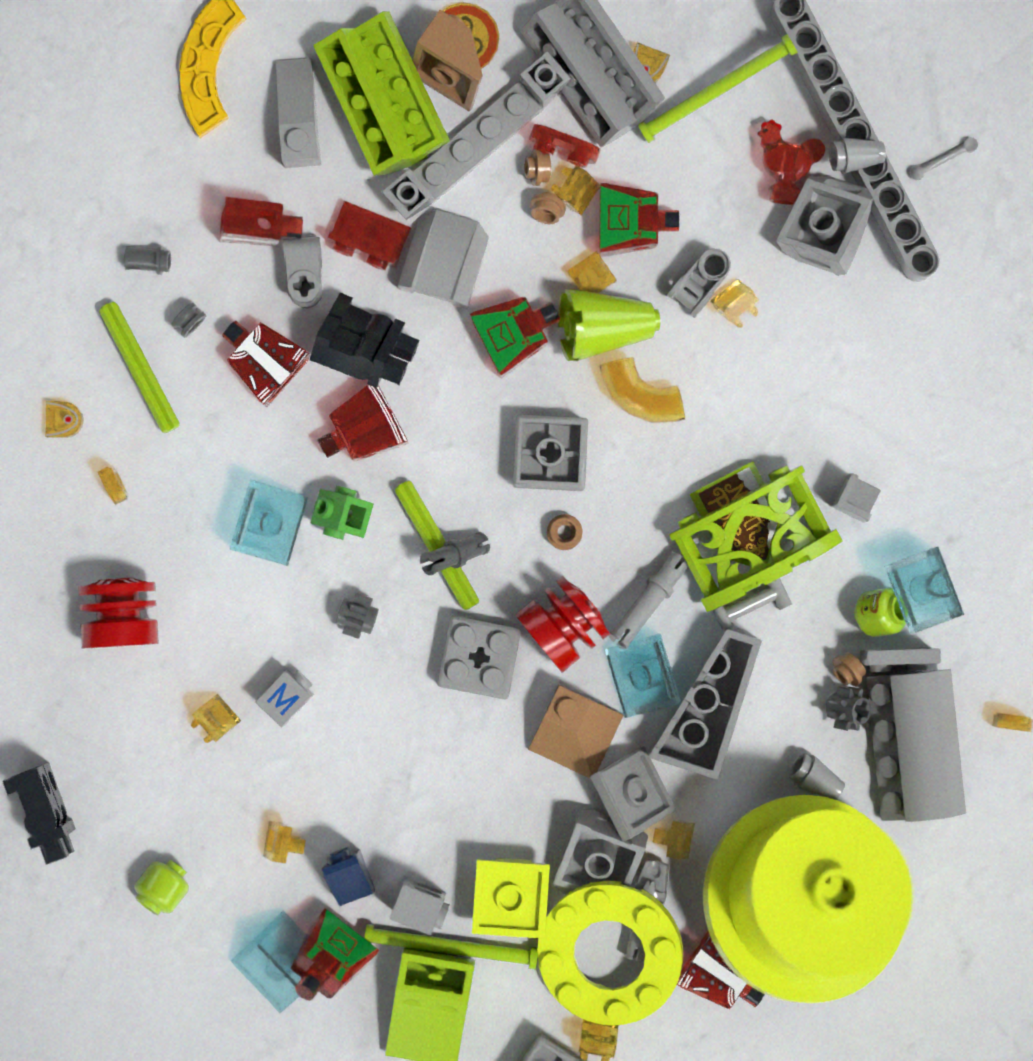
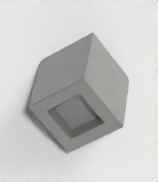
(856, 498)

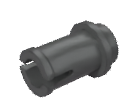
(148, 259)

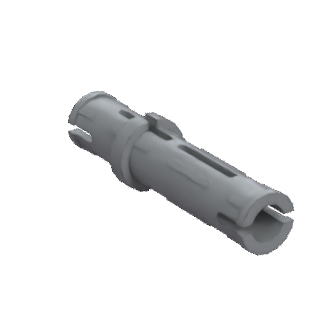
(658, 588)

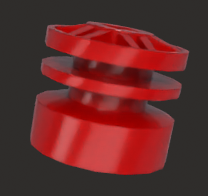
(118, 614)
(563, 623)

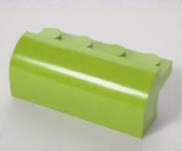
(381, 94)

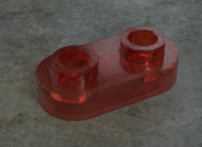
(551, 140)

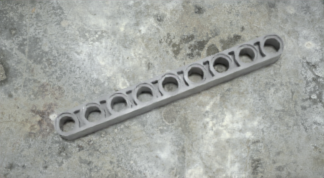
(854, 117)

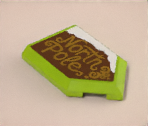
(754, 532)

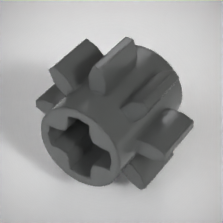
(357, 615)
(848, 708)

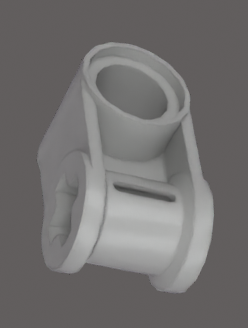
(302, 265)
(699, 282)

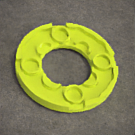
(632, 908)

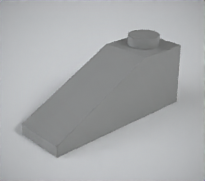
(297, 113)

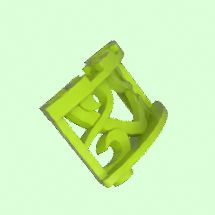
(733, 583)

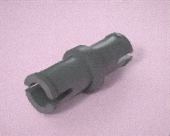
(454, 553)

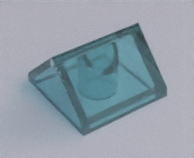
(268, 522)
(924, 590)
(643, 676)
(269, 958)

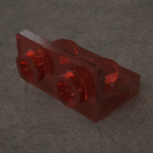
(369, 235)

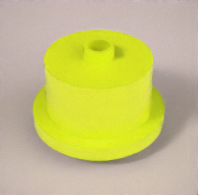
(807, 899)

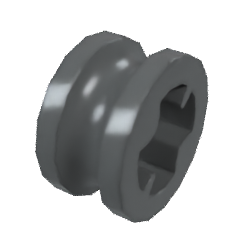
(188, 320)

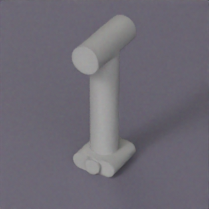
(774, 592)

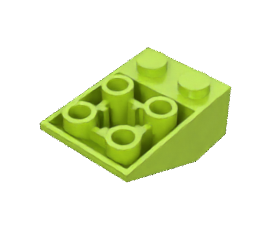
(429, 1006)

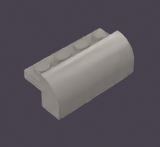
(607, 79)
(916, 746)

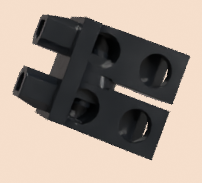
(363, 344)
(44, 812)

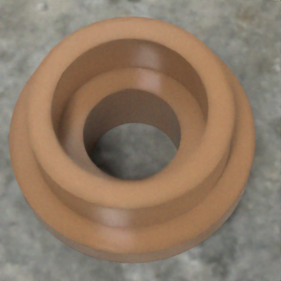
(537, 167)
(547, 208)
(572, 523)
(848, 669)

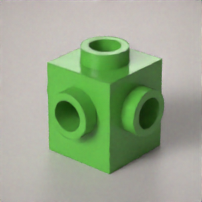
(341, 513)

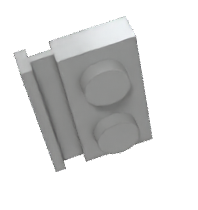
(914, 658)

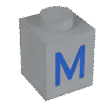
(286, 697)

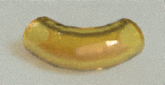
(637, 396)

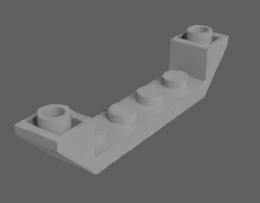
(479, 139)

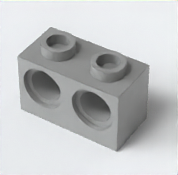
(420, 907)

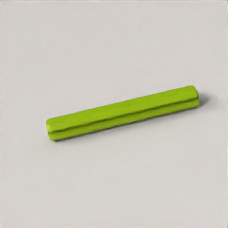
(139, 367)
(433, 540)

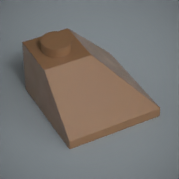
(449, 60)
(575, 731)

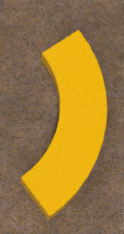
(200, 63)

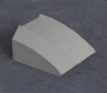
(826, 224)
(444, 258)
(598, 853)

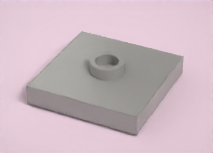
(633, 793)

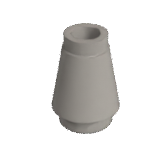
(854, 154)
(815, 777)

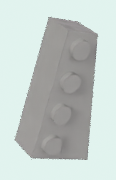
(708, 714)

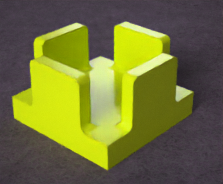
(510, 898)

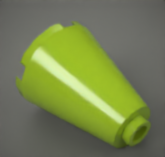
(603, 323)

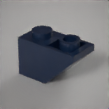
(348, 876)

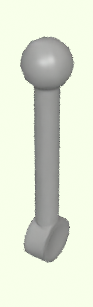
(969, 146)

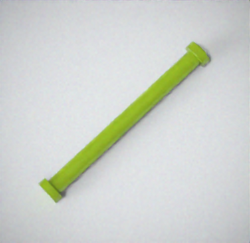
(717, 88)
(452, 946)

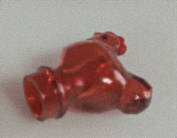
(787, 161)

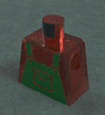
(631, 220)
(513, 331)
(330, 957)

